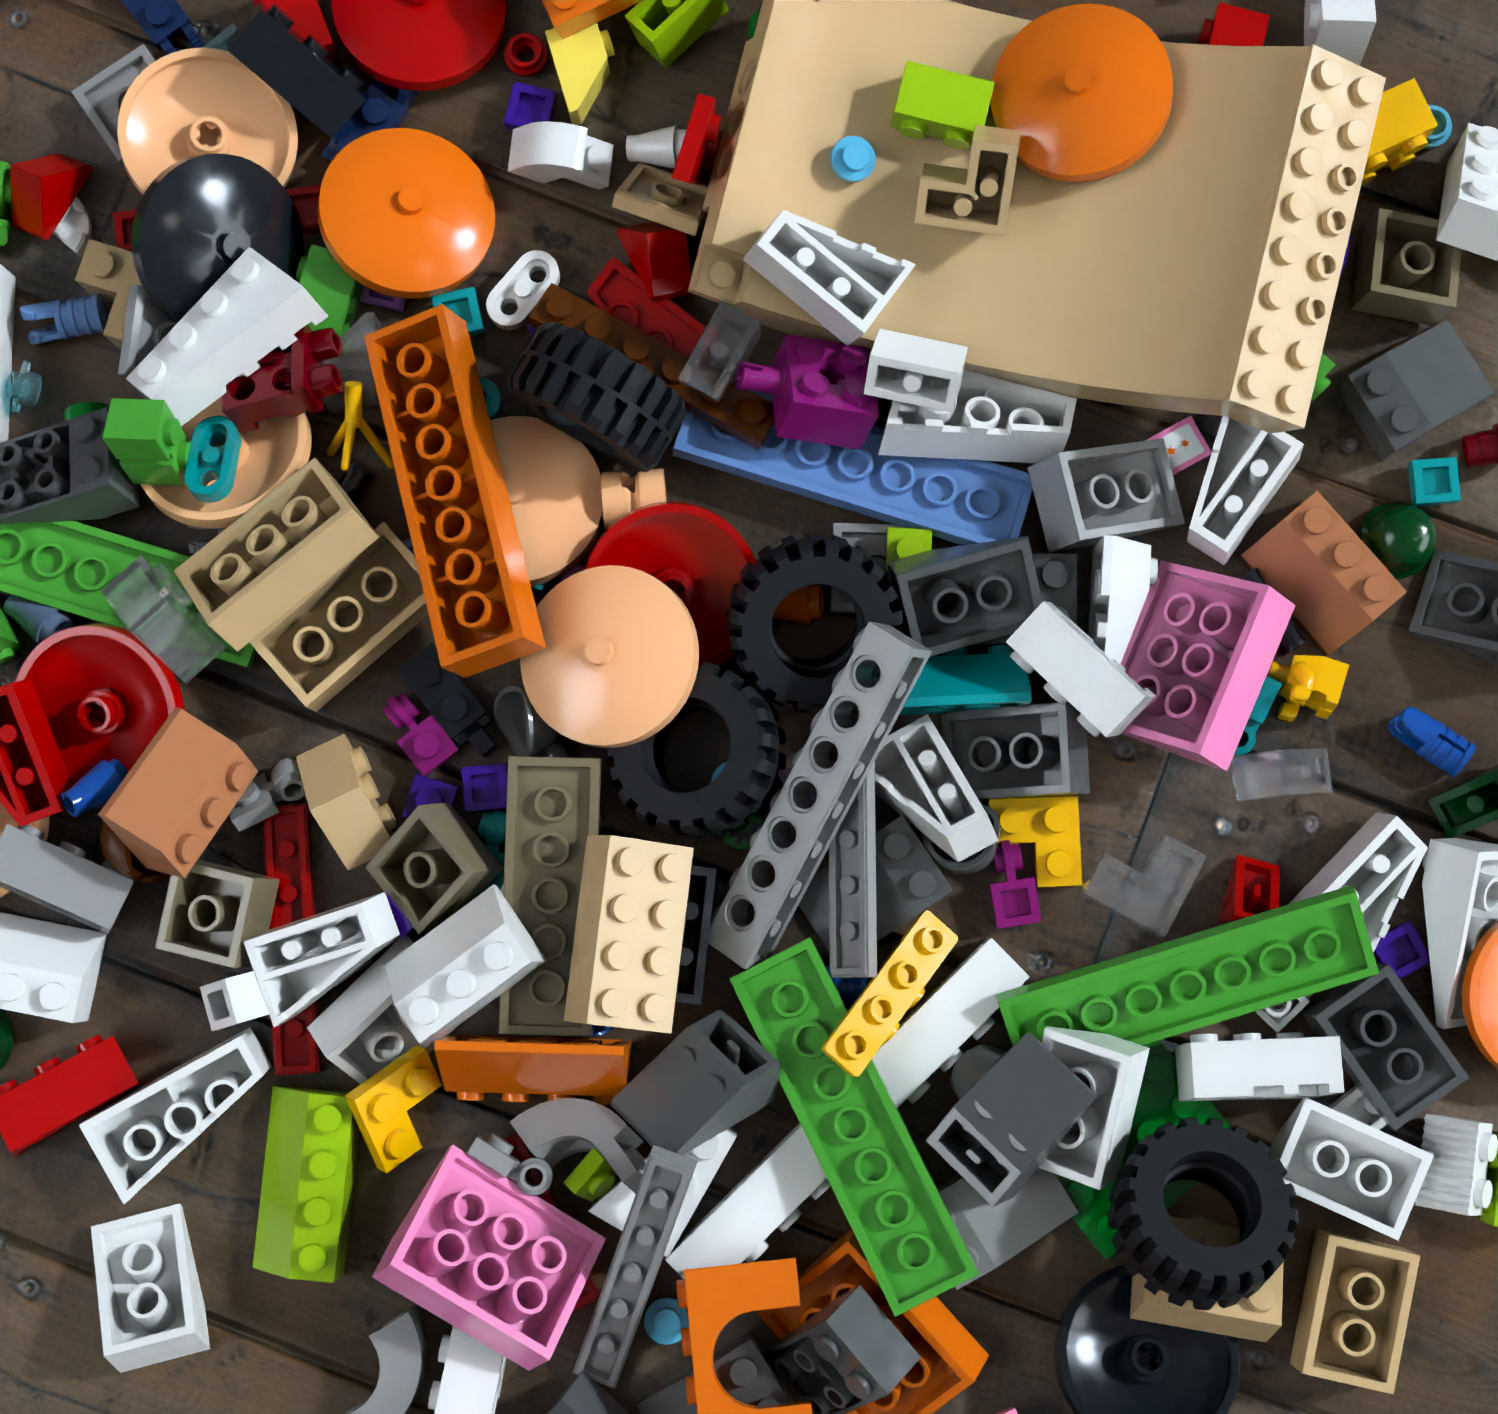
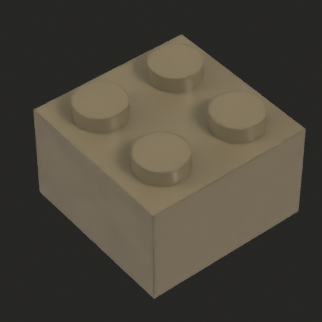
(1404, 269)
(433, 866)
(216, 912)

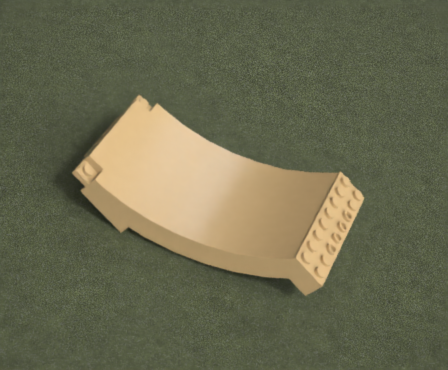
(1156, 288)

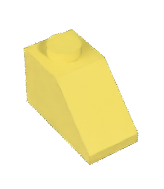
(581, 67)

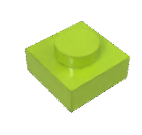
(906, 542)
(591, 1177)

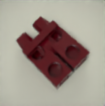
(286, 381)

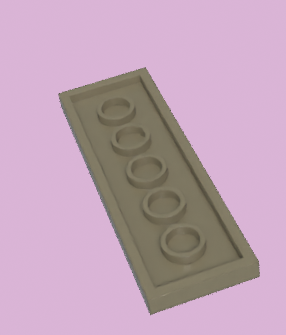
(548, 819)

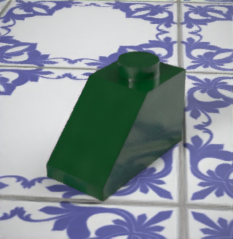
(1468, 803)

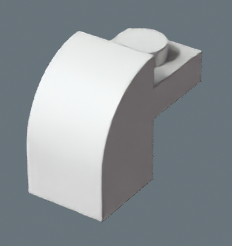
(558, 151)
(233, 1001)

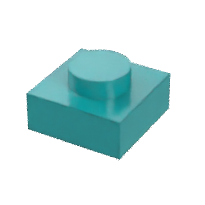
(465, 305)
(1434, 481)

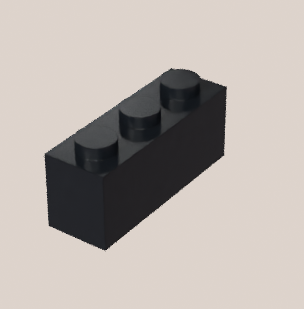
(297, 68)
(696, 935)

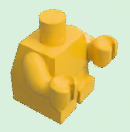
(1309, 683)

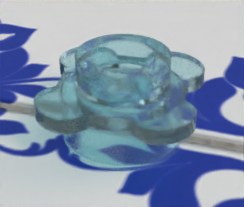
(23, 387)

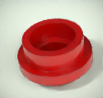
(519, 44)

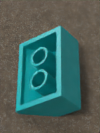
(969, 682)

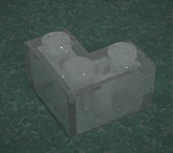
(160, 618)
(1145, 896)

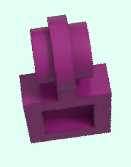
(426, 742)
(1015, 899)

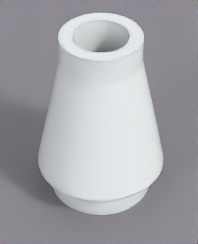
(656, 147)

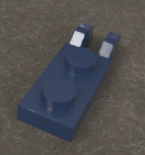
(163, 22)
(374, 114)

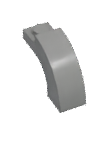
(578, 1125)
(402, 1364)

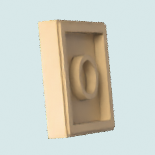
(661, 199)

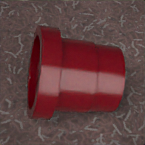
(1481, 448)

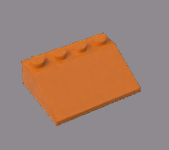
(533, 1066)
(947, 1350)

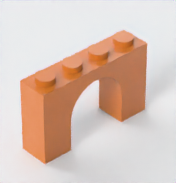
(714, 1299)

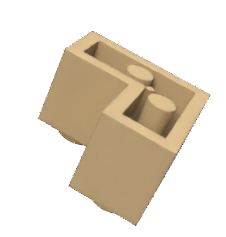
(975, 196)
(110, 273)
(345, 801)

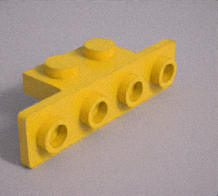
(888, 996)

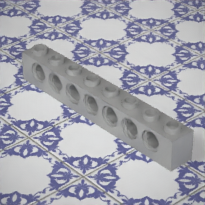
(836, 787)

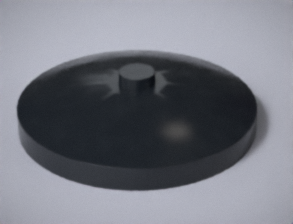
(202, 220)
(1138, 1365)

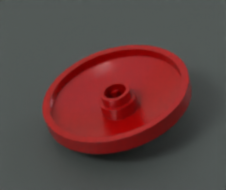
(420, 41)
(691, 554)
(100, 694)

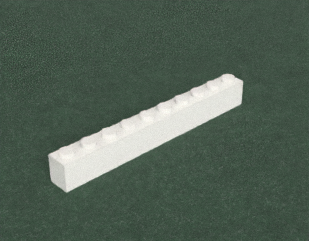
(791, 1171)

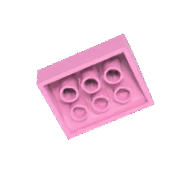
(1204, 656)
(491, 1259)

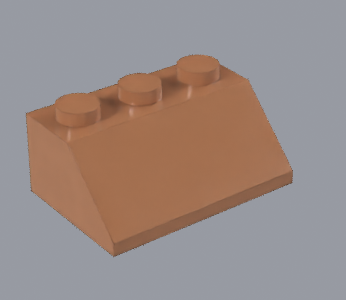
(1324, 572)
(178, 794)

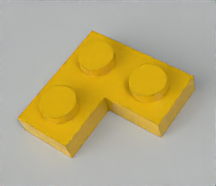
(1053, 829)
(383, 1104)

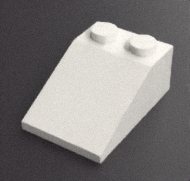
(148, 1289)

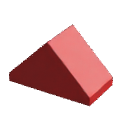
(44, 191)
(658, 258)
(1251, 889)

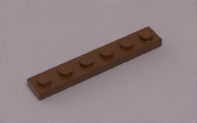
(737, 411)

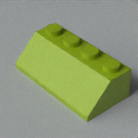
(307, 1185)

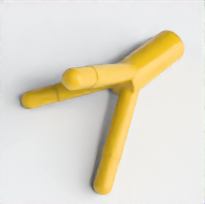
(354, 419)

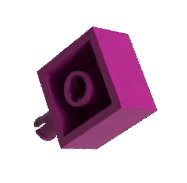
(816, 391)

